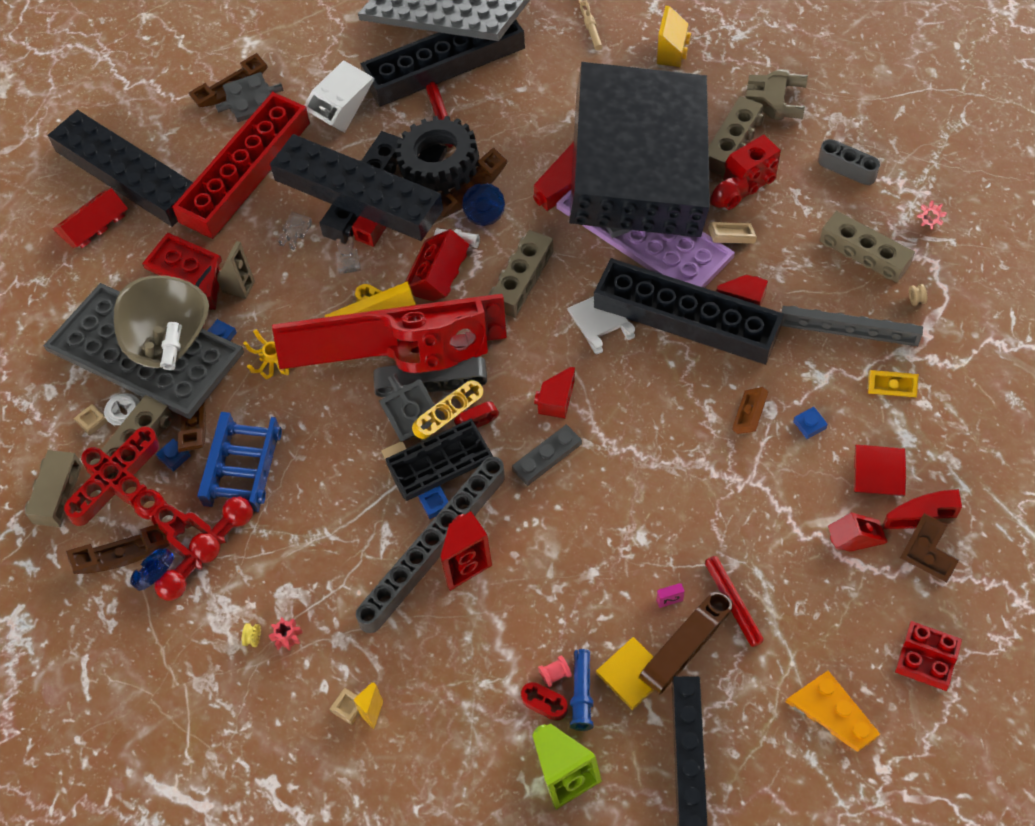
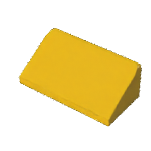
(892, 383)
(369, 704)

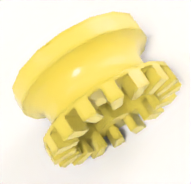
(250, 635)

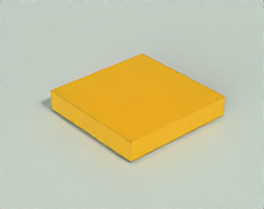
(623, 671)

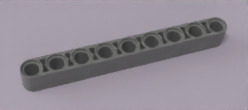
(428, 554)

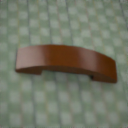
(215, 94)
(490, 167)
(193, 431)
(118, 553)

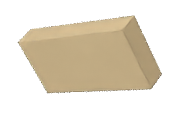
(732, 232)

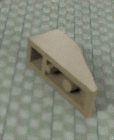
(236, 273)

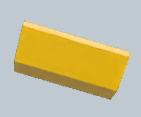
(391, 298)

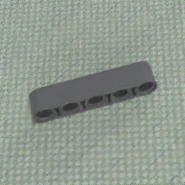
(434, 381)

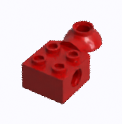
(746, 172)

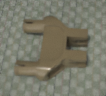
(771, 92)

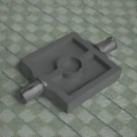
(246, 95)
(406, 405)

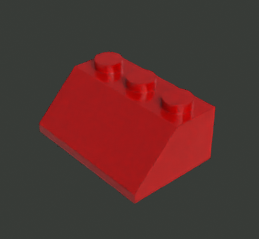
(91, 219)
(437, 265)
(464, 550)

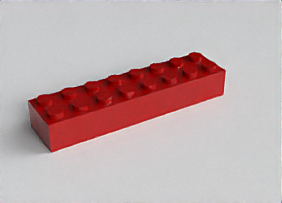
(240, 165)

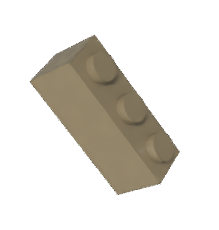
(53, 488)

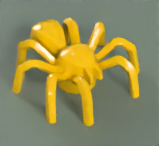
(267, 354)

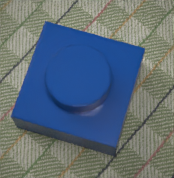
(223, 330)
(810, 422)
(171, 456)
(433, 501)

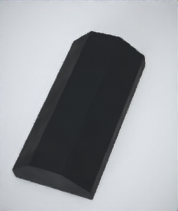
(438, 459)

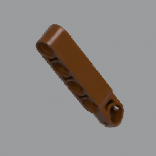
(686, 642)

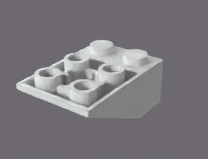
(339, 95)

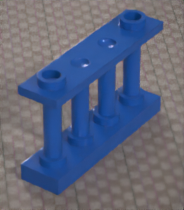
(221, 447)

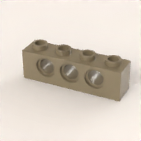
(734, 133)
(866, 246)
(523, 271)
(145, 412)

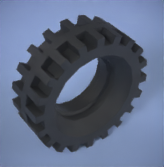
(441, 174)

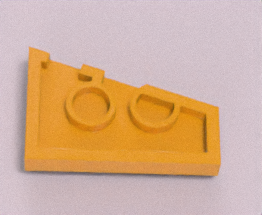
(834, 709)

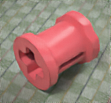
(555, 671)

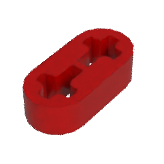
(480, 414)
(547, 696)

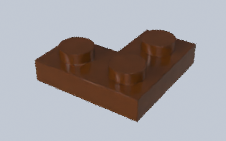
(922, 549)

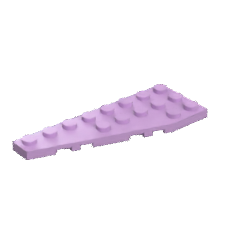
(676, 256)

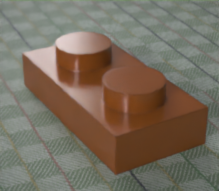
(750, 410)

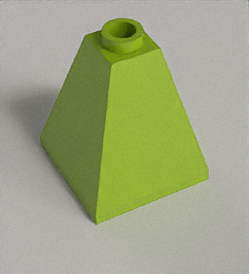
(565, 763)

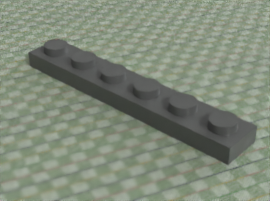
(852, 326)

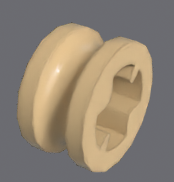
(917, 294)

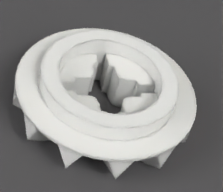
(112, 409)

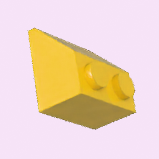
(672, 39)

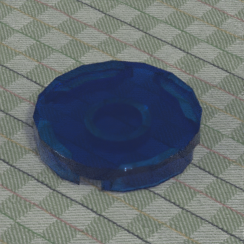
(483, 204)
(152, 569)

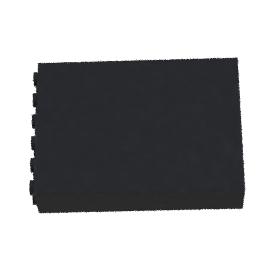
(640, 150)

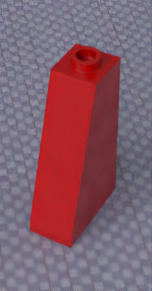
(555, 181)

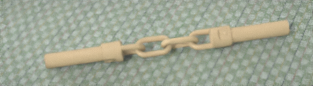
(590, 24)

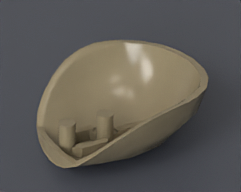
(145, 310)

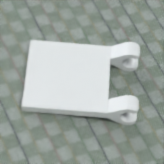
(597, 323)

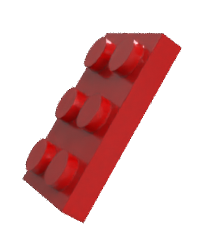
(179, 258)

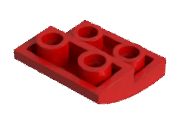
(880, 470)
(928, 656)

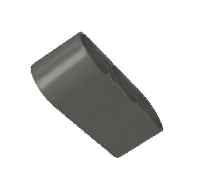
(848, 162)

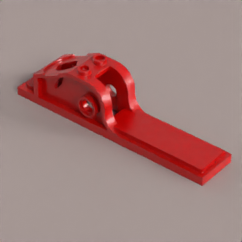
(426, 328)

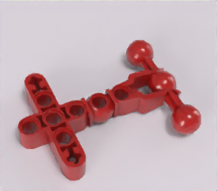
(202, 547)

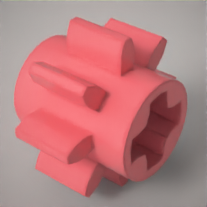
(927, 219)
(279, 636)

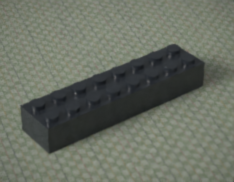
(435, 60)
(120, 165)
(357, 187)
(688, 310)

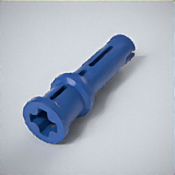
(581, 701)

